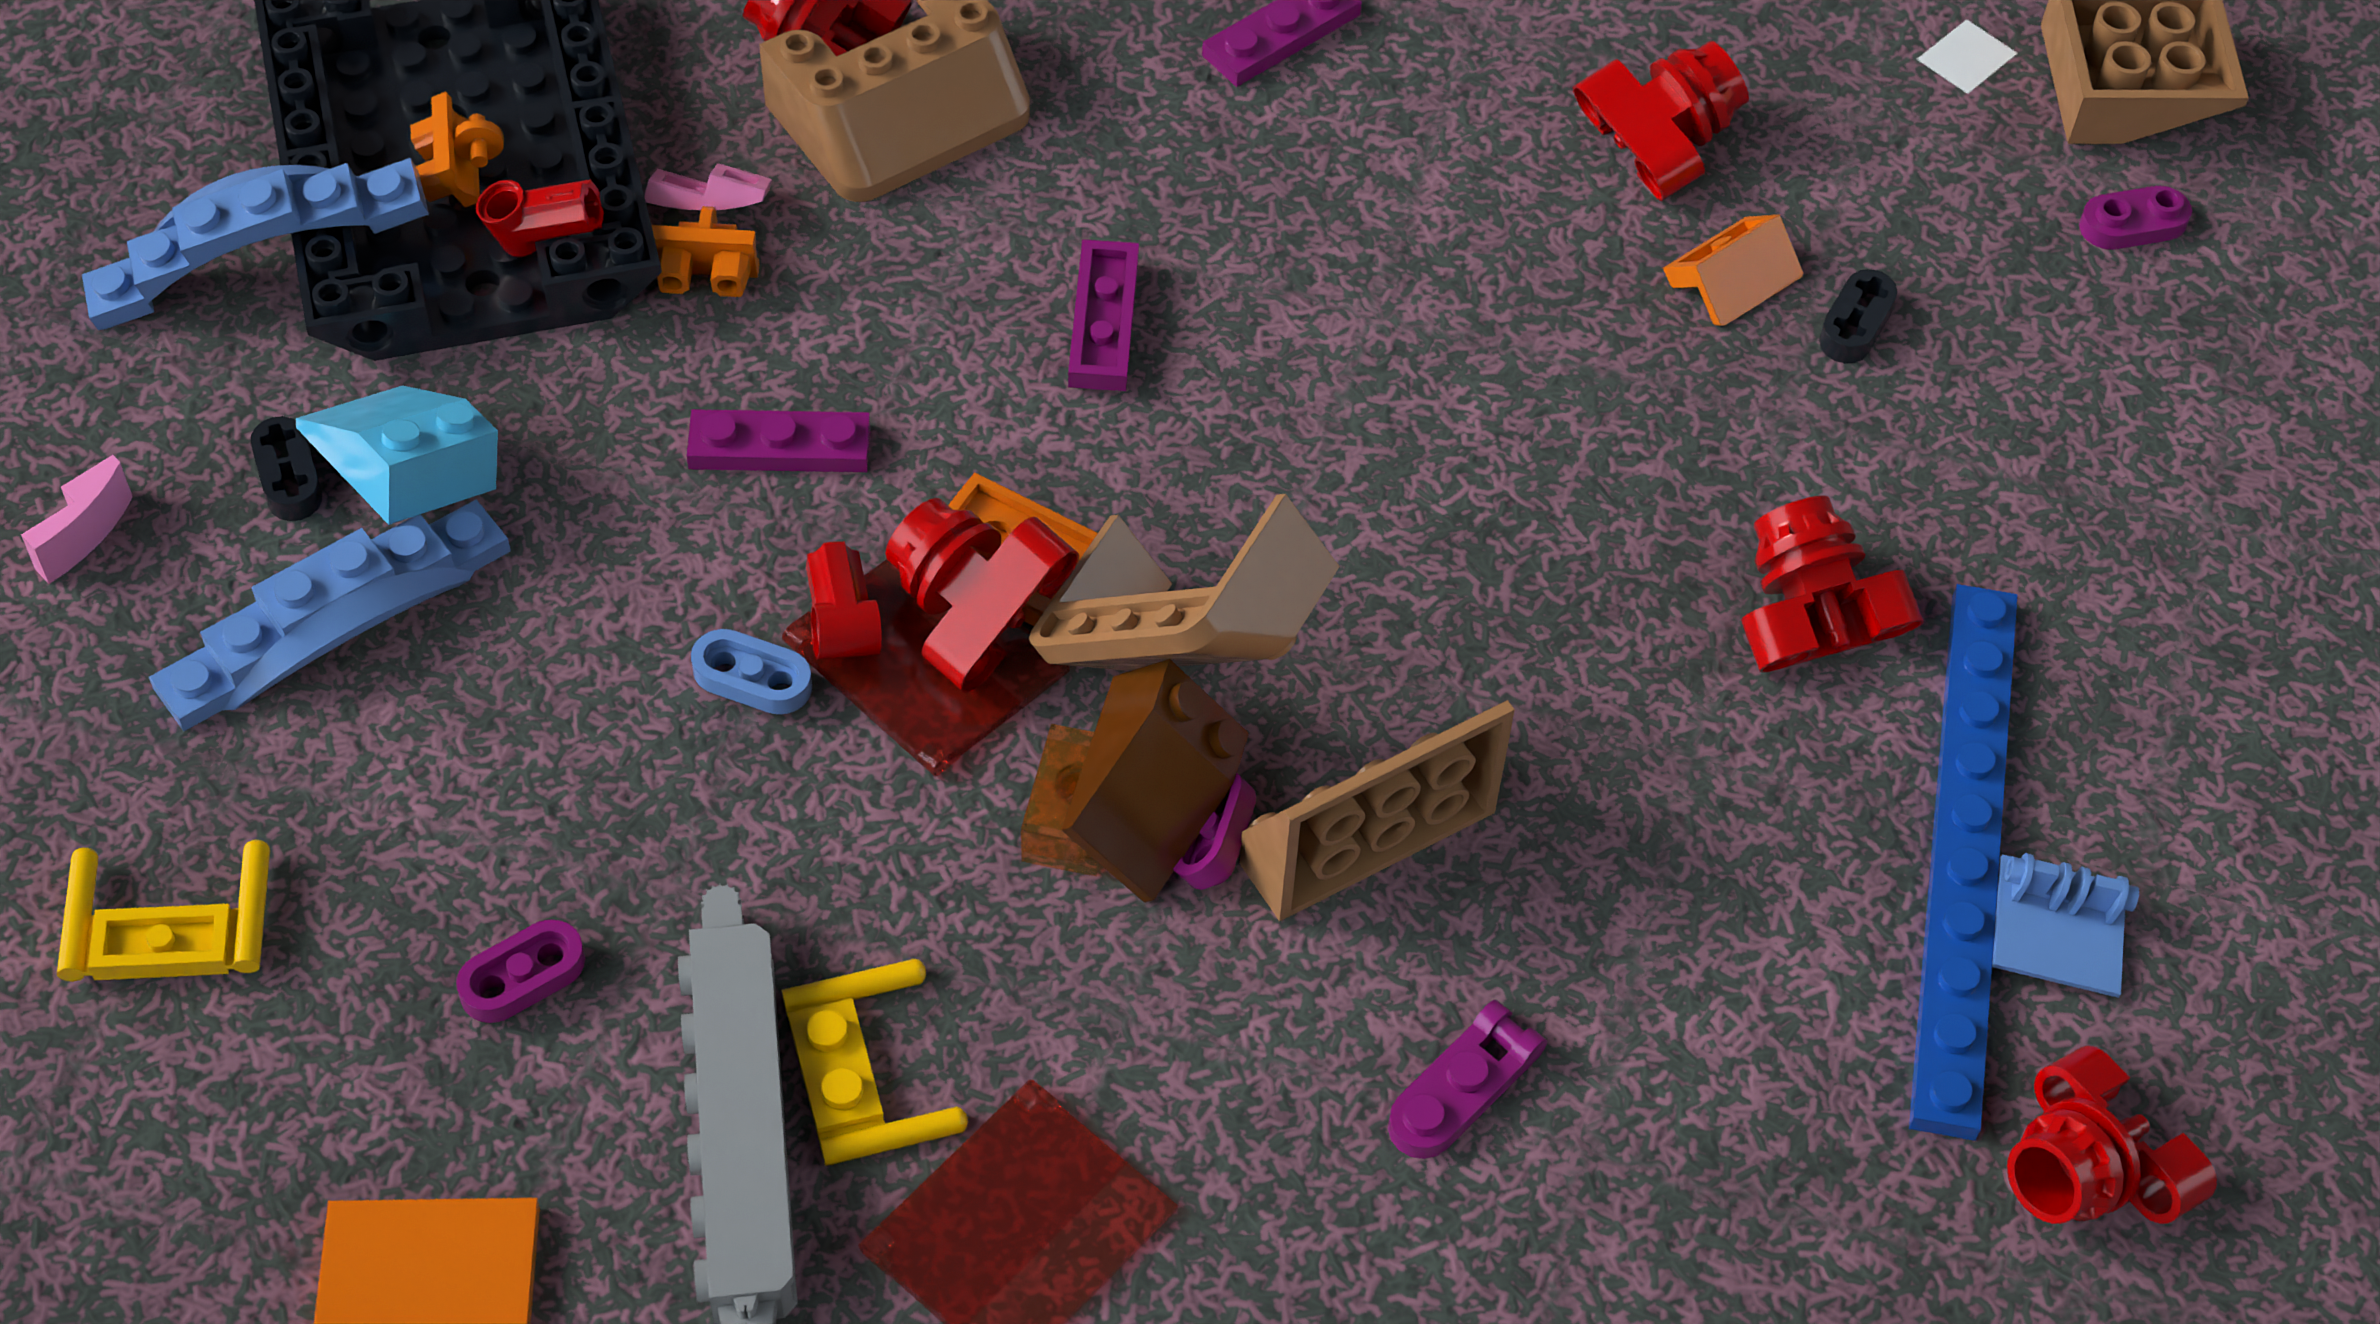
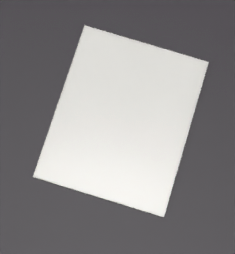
(1967, 56)

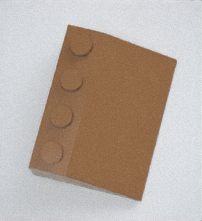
(1378, 814)

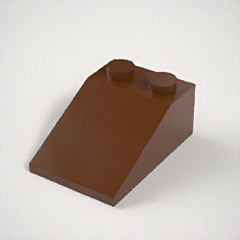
(1152, 775)

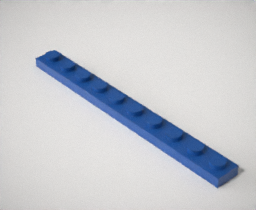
(1964, 866)

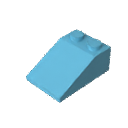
(407, 449)

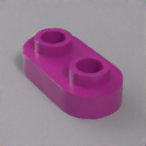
(2138, 217)
(1217, 846)
(518, 970)

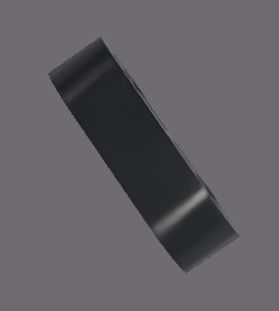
(1868, 320)
(274, 471)

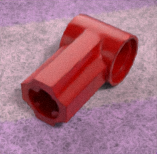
(534, 215)
(841, 613)

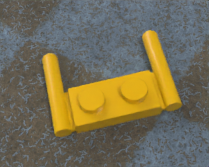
(166, 938)
(839, 1071)

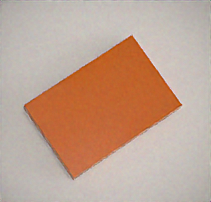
(428, 1261)

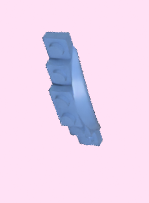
(243, 212)
(324, 605)

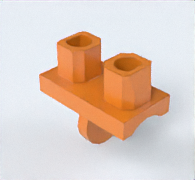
(458, 151)
(706, 250)

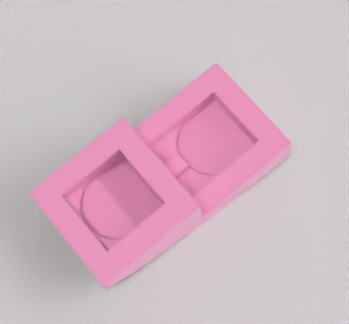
(725, 189)
(94, 507)

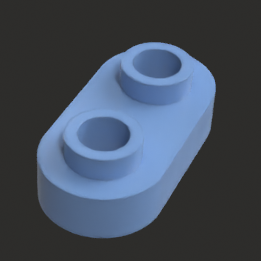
(755, 671)

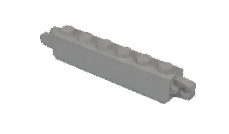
(740, 1118)

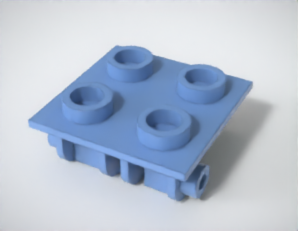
(2061, 923)

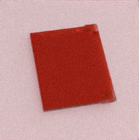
(914, 698)
(1019, 1220)

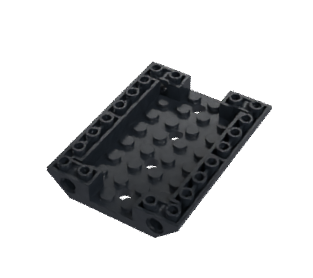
(541, 70)

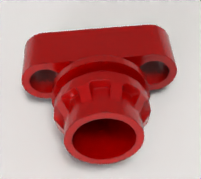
(837, 22)
(1686, 99)
(961, 566)
(1825, 609)
(2088, 1163)

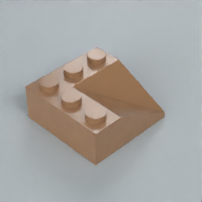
(2140, 66)

